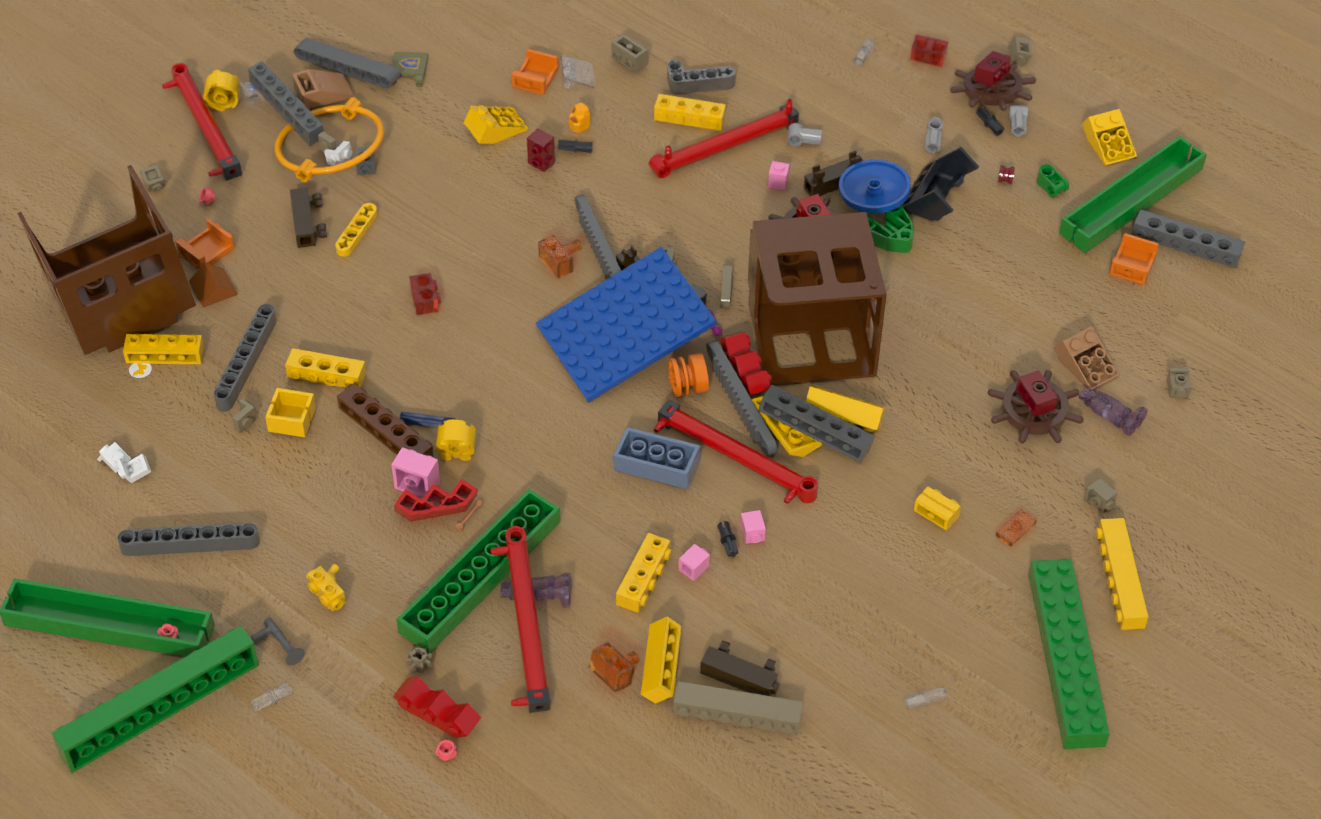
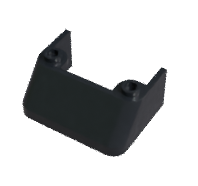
(935, 182)

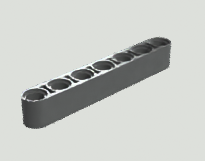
(346, 63)
(245, 357)
(188, 539)

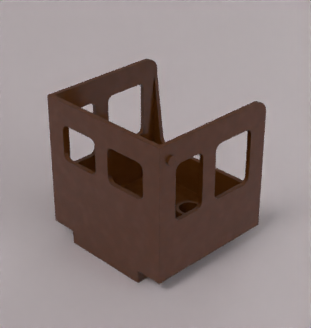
(118, 278)
(815, 280)

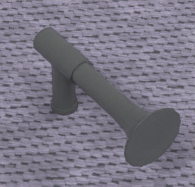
(293, 655)

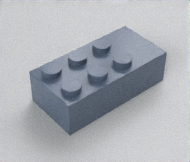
(657, 458)

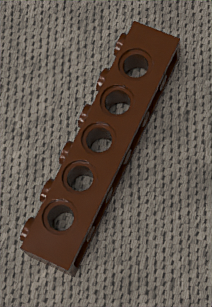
(381, 422)

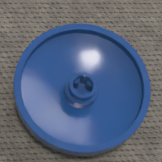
(874, 186)

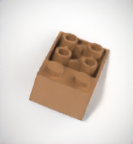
(320, 87)
(1087, 358)

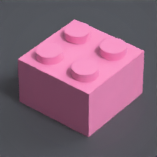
(415, 472)

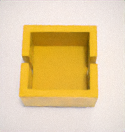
(290, 412)

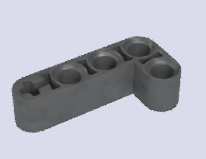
(698, 80)

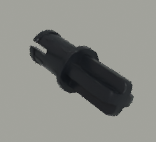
(990, 121)
(575, 145)
(728, 539)

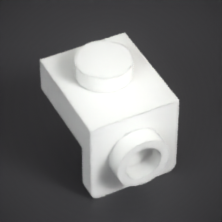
(340, 155)
(111, 454)
(134, 468)

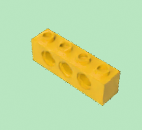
(325, 368)

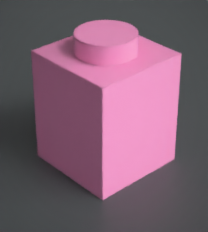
(778, 175)
(752, 527)
(694, 562)

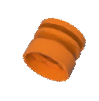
(684, 375)

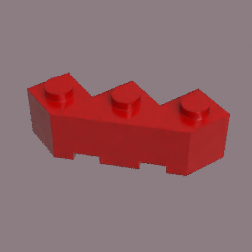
(746, 362)
(436, 502)
(436, 707)

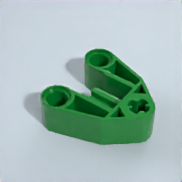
(897, 232)

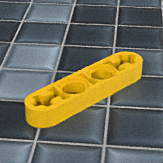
(352, 228)

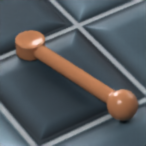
(459, 526)

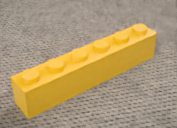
(1122, 574)

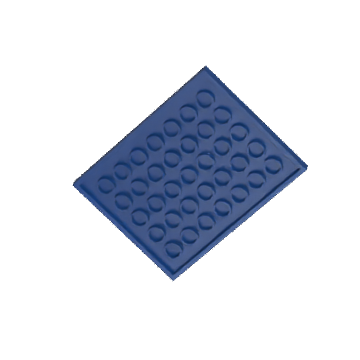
(625, 324)

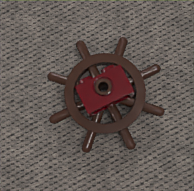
(993, 76)
(1037, 398)

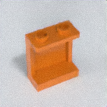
(536, 72)
(206, 246)
(1134, 259)

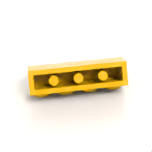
(689, 112)
(163, 349)
(847, 408)
(643, 573)
(661, 660)

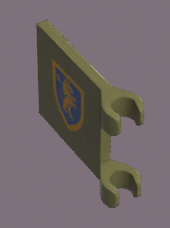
(411, 65)

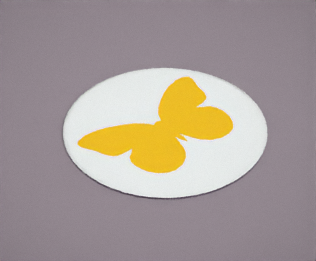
(140, 370)

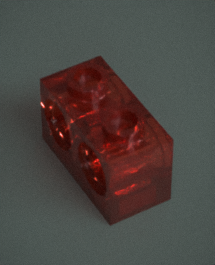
(929, 50)
(424, 293)

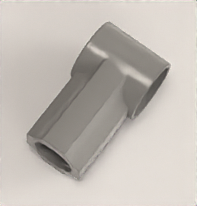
(1018, 117)
(799, 135)
(933, 135)

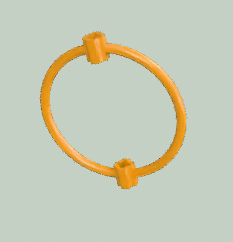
(308, 167)

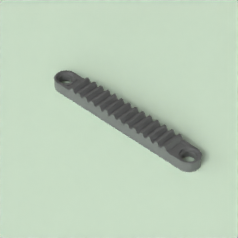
(596, 237)
(741, 399)

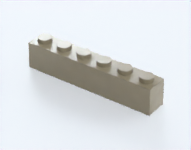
(737, 707)

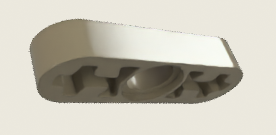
(726, 285)

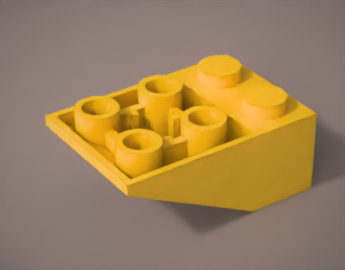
(493, 123)
(1109, 137)

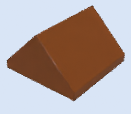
(211, 284)

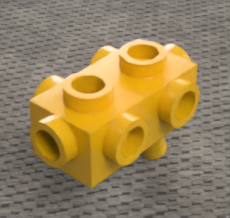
(325, 586)

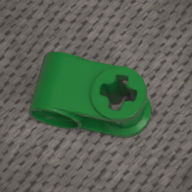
(1051, 180)

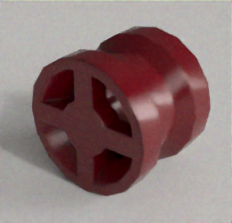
(1006, 174)

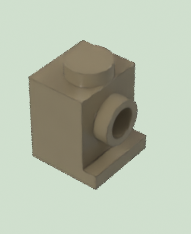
(1020, 54)
(1179, 383)
(1101, 495)

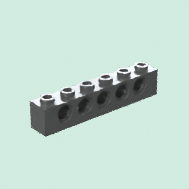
(285, 102)
(1188, 238)
(816, 423)

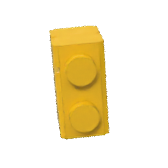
(937, 508)

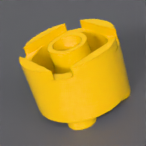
(221, 90)
(455, 440)

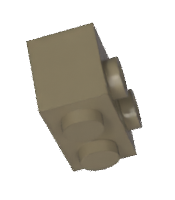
(629, 53)

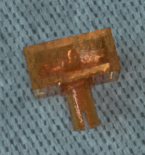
(558, 256)
(613, 667)

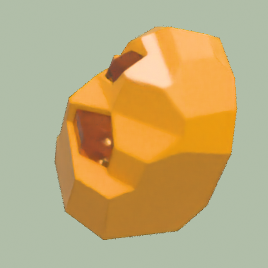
(579, 118)

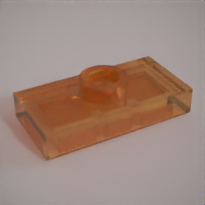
(1016, 527)

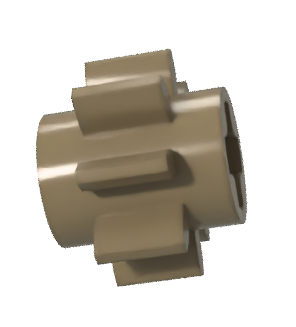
(419, 659)

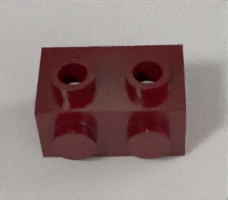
(541, 150)

